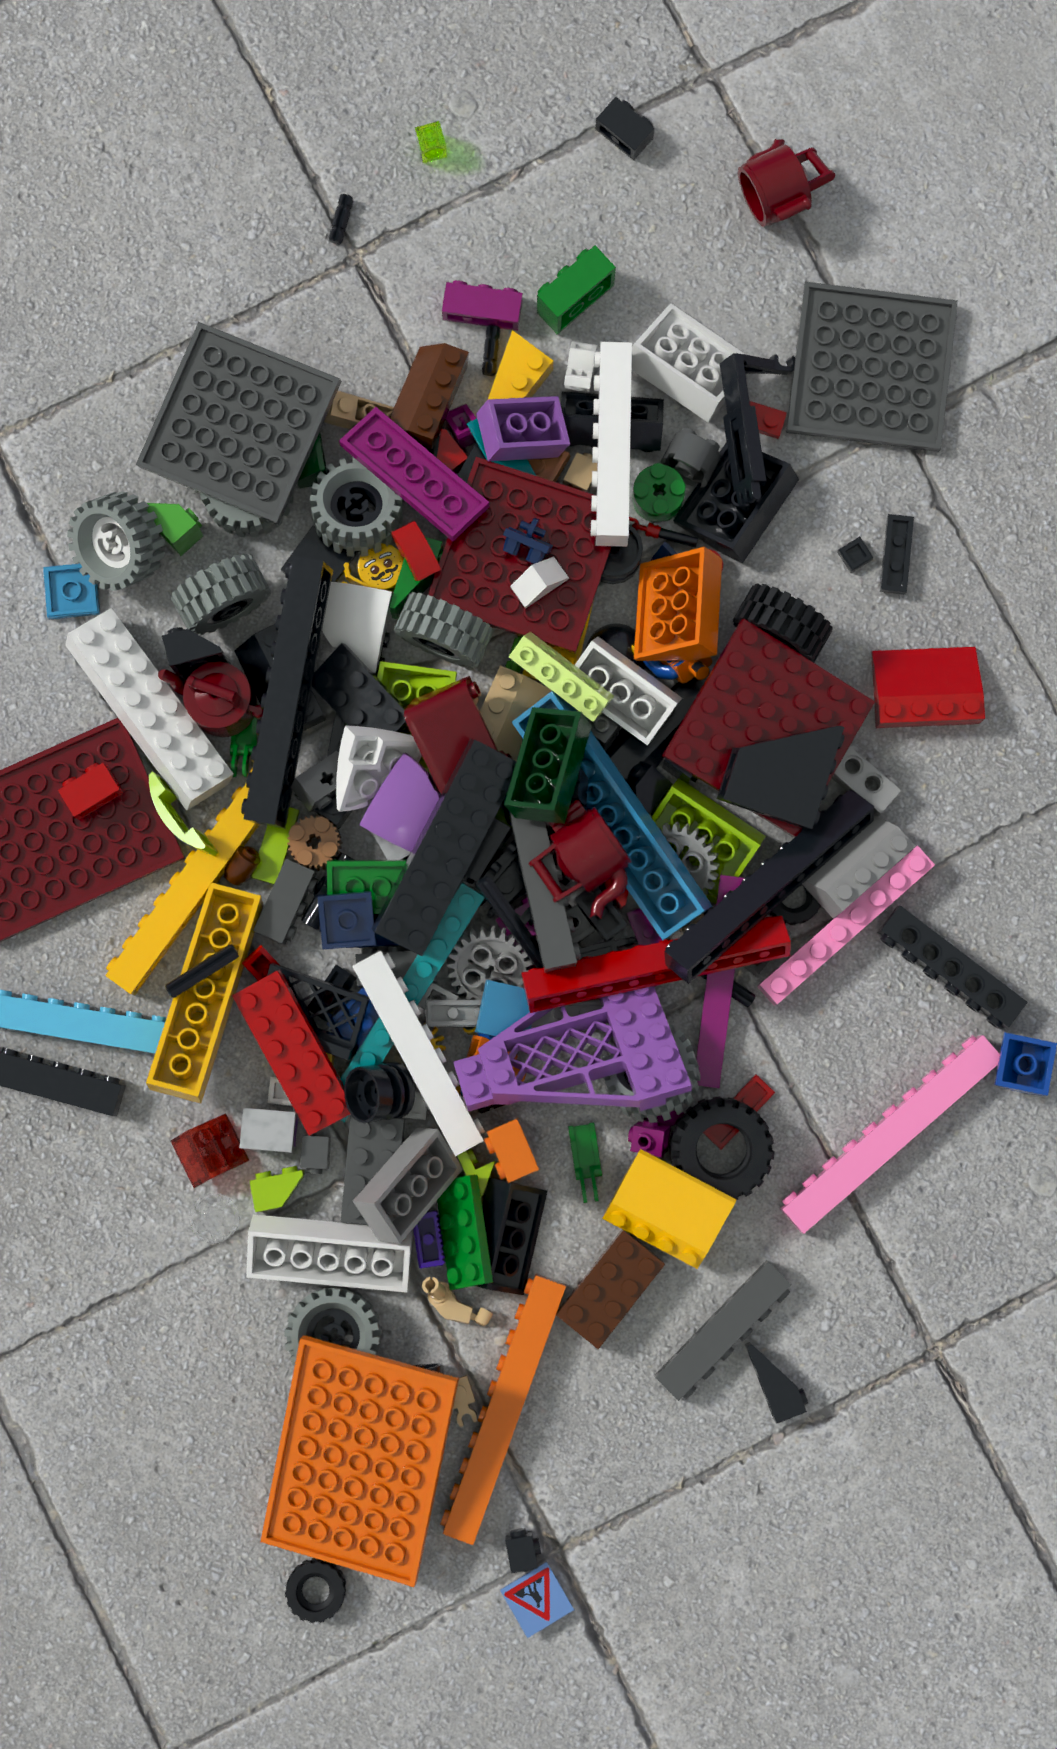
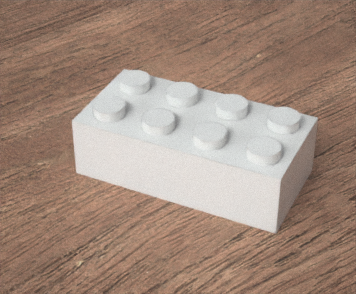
(639, 700)

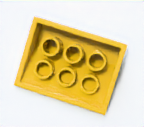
(669, 1209)

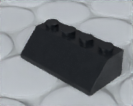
(645, 420)
(256, 658)
(512, 1226)

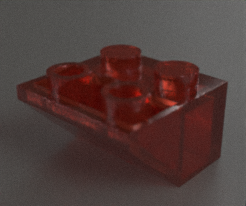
(209, 1150)

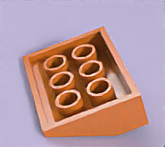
(678, 607)

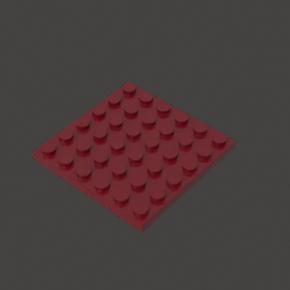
(479, 572)
(760, 695)

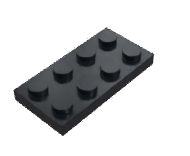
(357, 692)

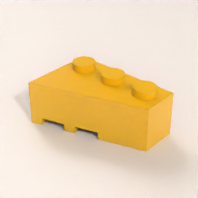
(520, 370)

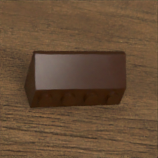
(429, 392)

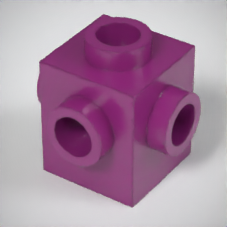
(649, 1137)

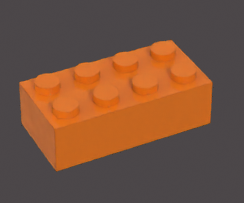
(512, 1151)

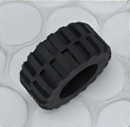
(730, 1112)

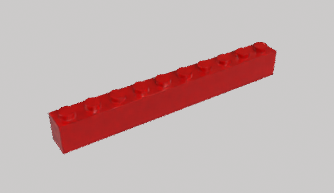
(644, 968)

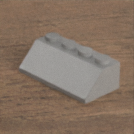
(858, 866)

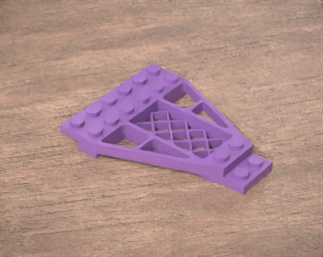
(643, 1051)

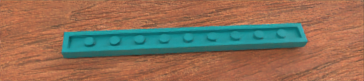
(421, 973)

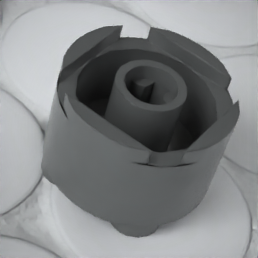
(692, 457)

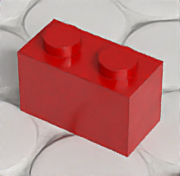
(90, 790)

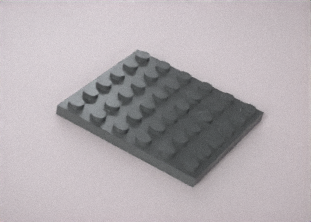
(872, 366)
(238, 423)

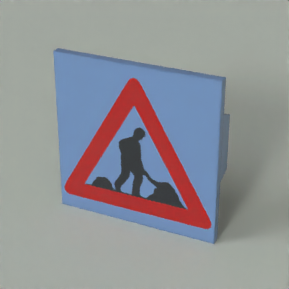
(537, 1599)

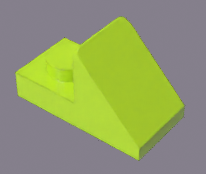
(468, 1160)

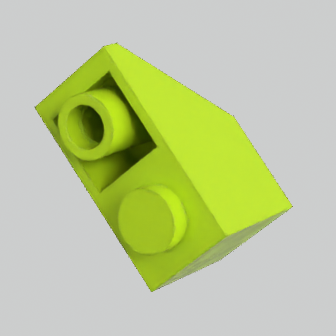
(275, 1191)

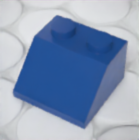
(1025, 1064)

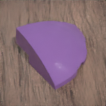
(402, 804)

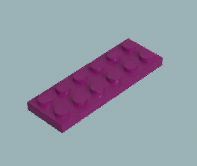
(414, 474)

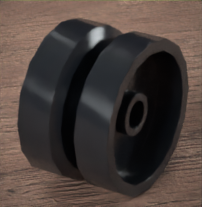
(626, 562)

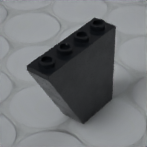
(783, 775)

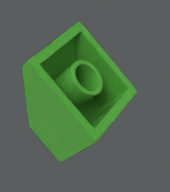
(179, 526)

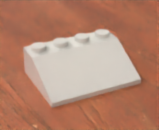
(683, 361)

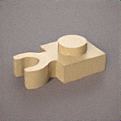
(463, 1398)

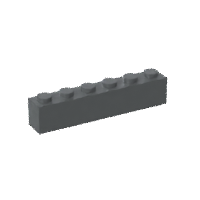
(549, 918)
(723, 1330)

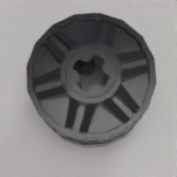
(379, 1092)

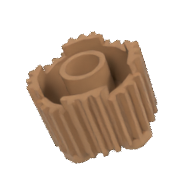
(301, 836)

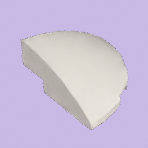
(358, 619)
(366, 761)

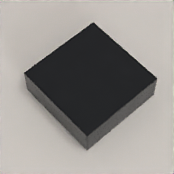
(855, 554)

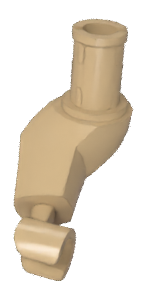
(448, 1306)

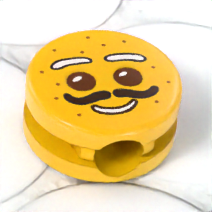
(381, 568)

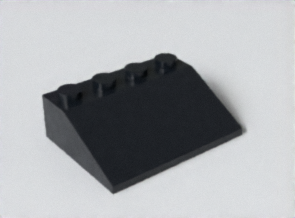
(717, 518)

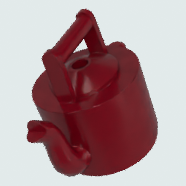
(778, 183)
(222, 715)
(587, 855)

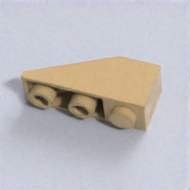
(350, 409)

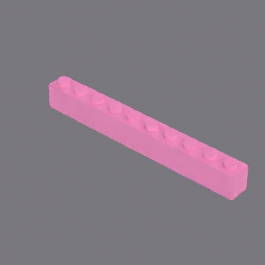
(891, 1134)

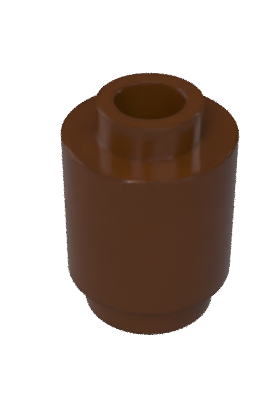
(241, 865)

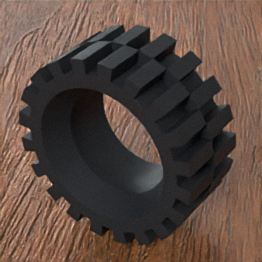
(785, 619)

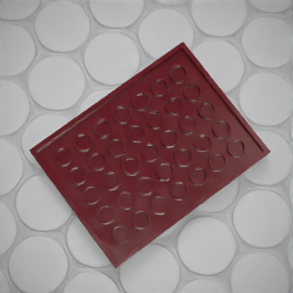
(64, 862)

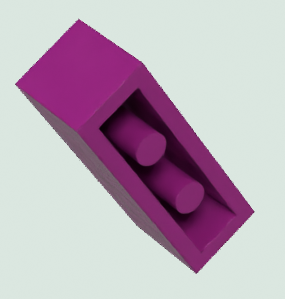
(482, 305)

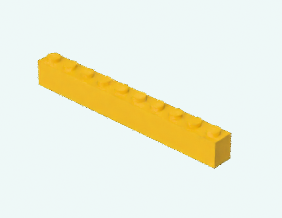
(182, 899)

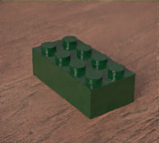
(548, 765)

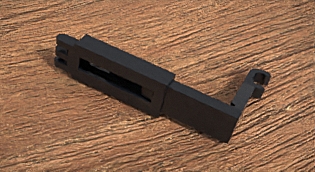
(742, 424)

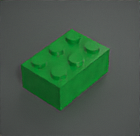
(575, 289)

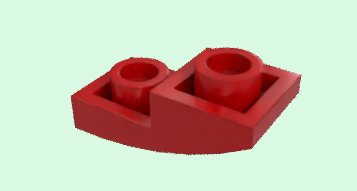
(416, 550)

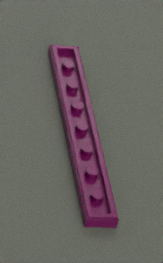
(715, 1010)

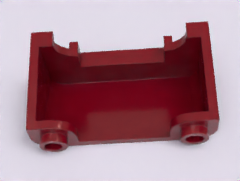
(444, 724)

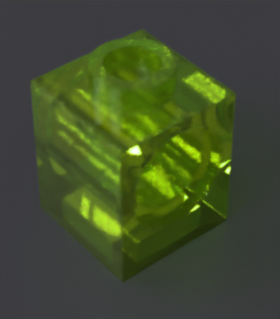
(430, 142)

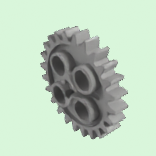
(704, 872)
(498, 947)

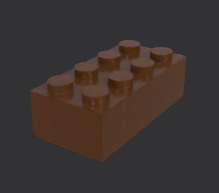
(610, 1289)

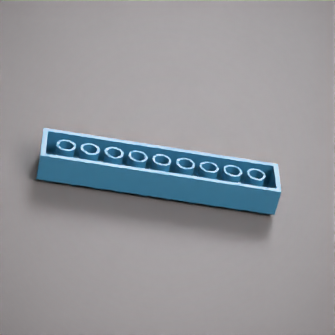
(656, 874)

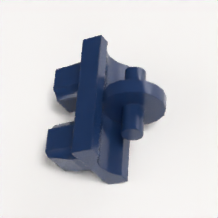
(516, 538)

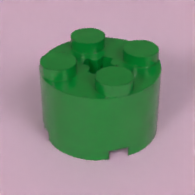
(663, 479)

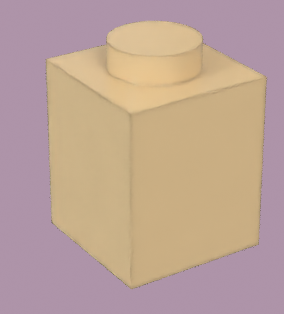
(580, 472)

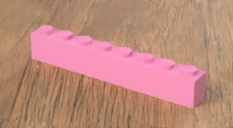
(845, 926)

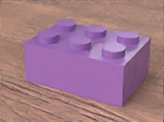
(523, 428)

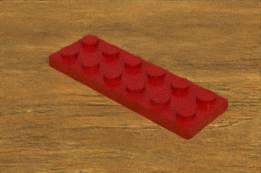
(293, 1051)

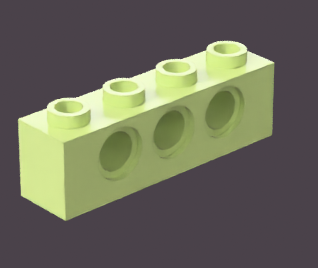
(561, 676)

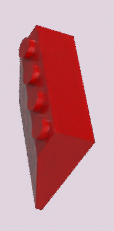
(927, 687)

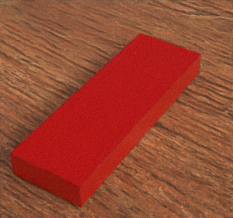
(753, 1094)

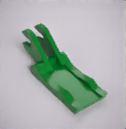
(242, 746)
(585, 1156)

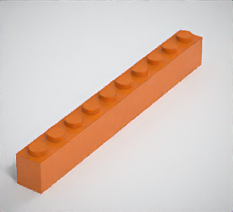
(504, 1409)

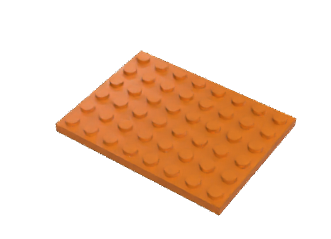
(359, 1460)

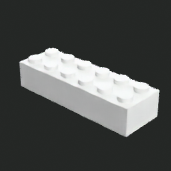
(326, 1254)

